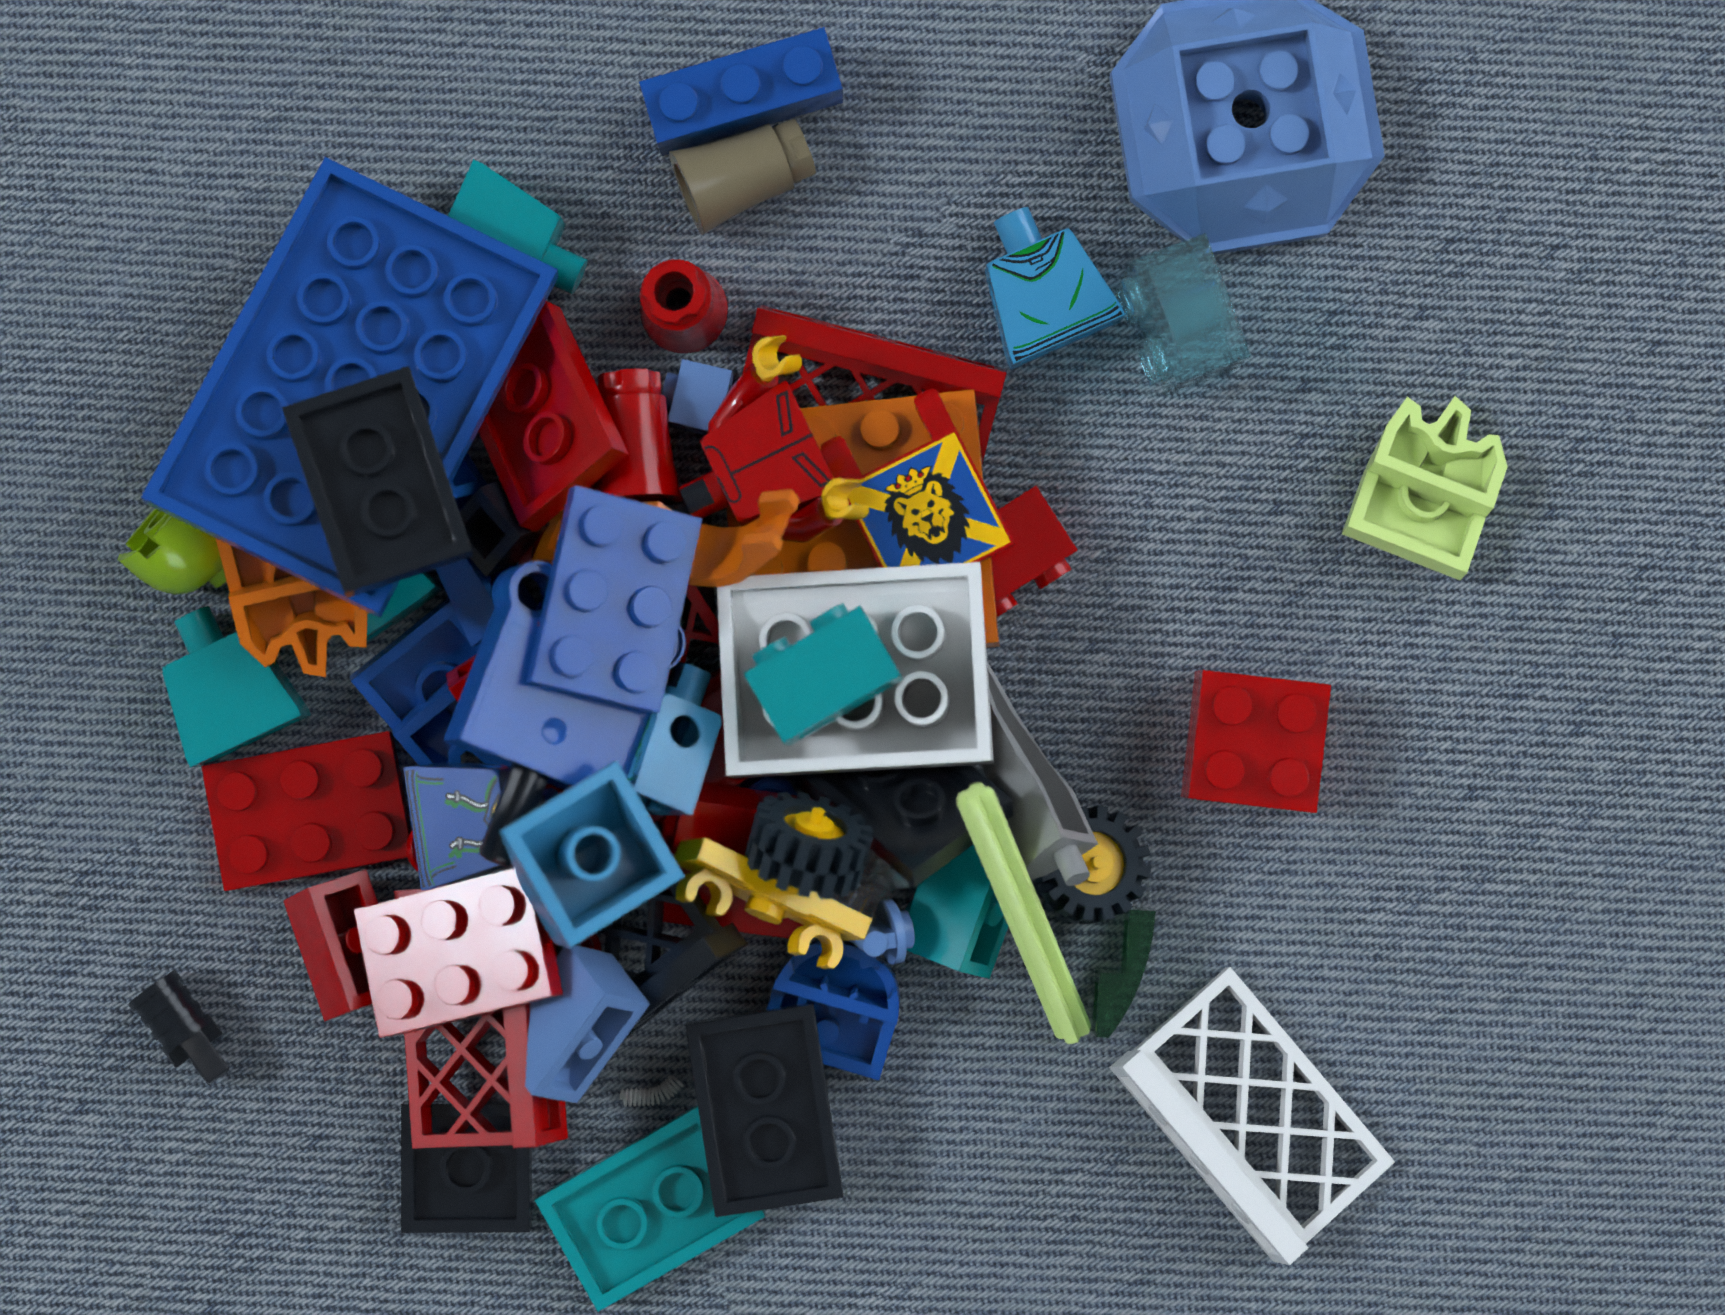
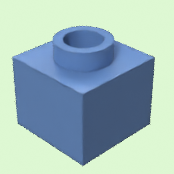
(695, 395)

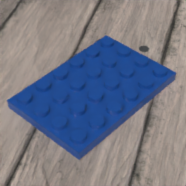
(345, 297)

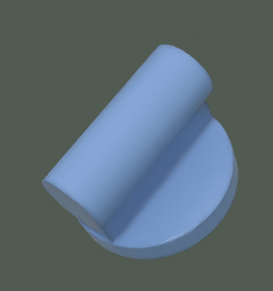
(888, 933)

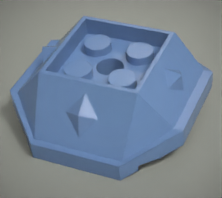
(1236, 183)

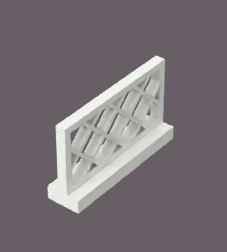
(1212, 1153)

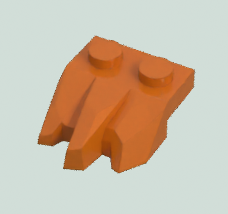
(283, 610)

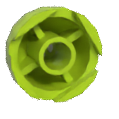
(173, 555)

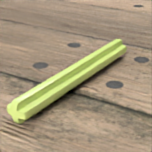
(1023, 912)

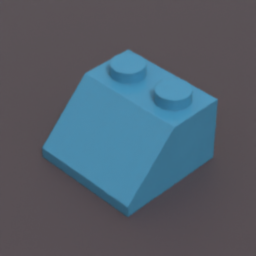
(589, 856)

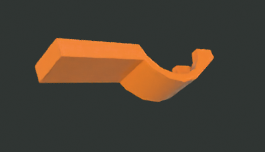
(721, 553)

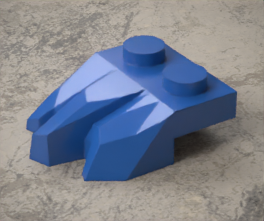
(411, 686)

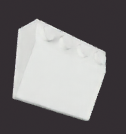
(931, 630)

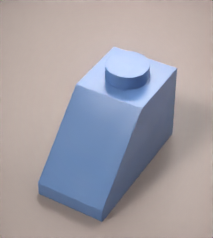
(583, 1028)

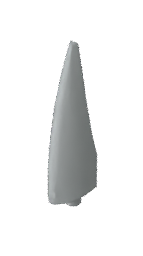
(1045, 809)

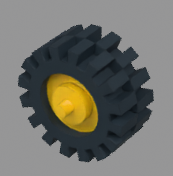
(808, 845)
(1114, 873)

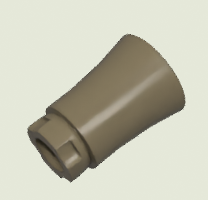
(740, 171)

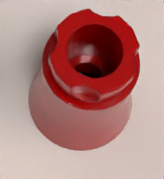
(690, 327)
(642, 422)

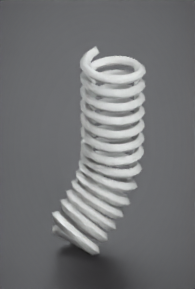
(645, 1095)

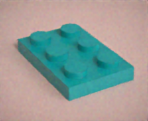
(639, 1211)

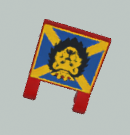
(927, 501)

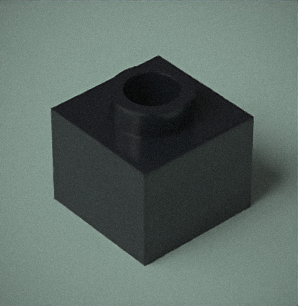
(494, 530)

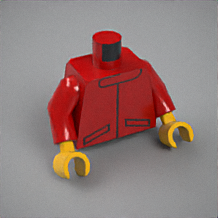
(765, 445)

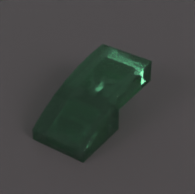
(1117, 987)

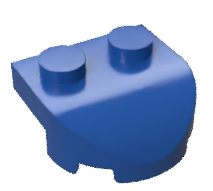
(852, 1005)

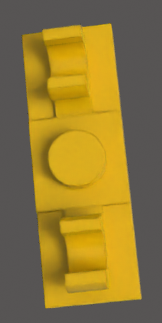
(729, 875)

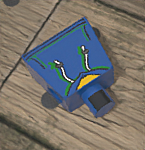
(450, 817)

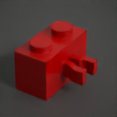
(330, 941)

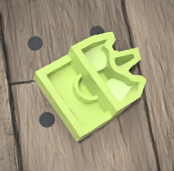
(1428, 489)

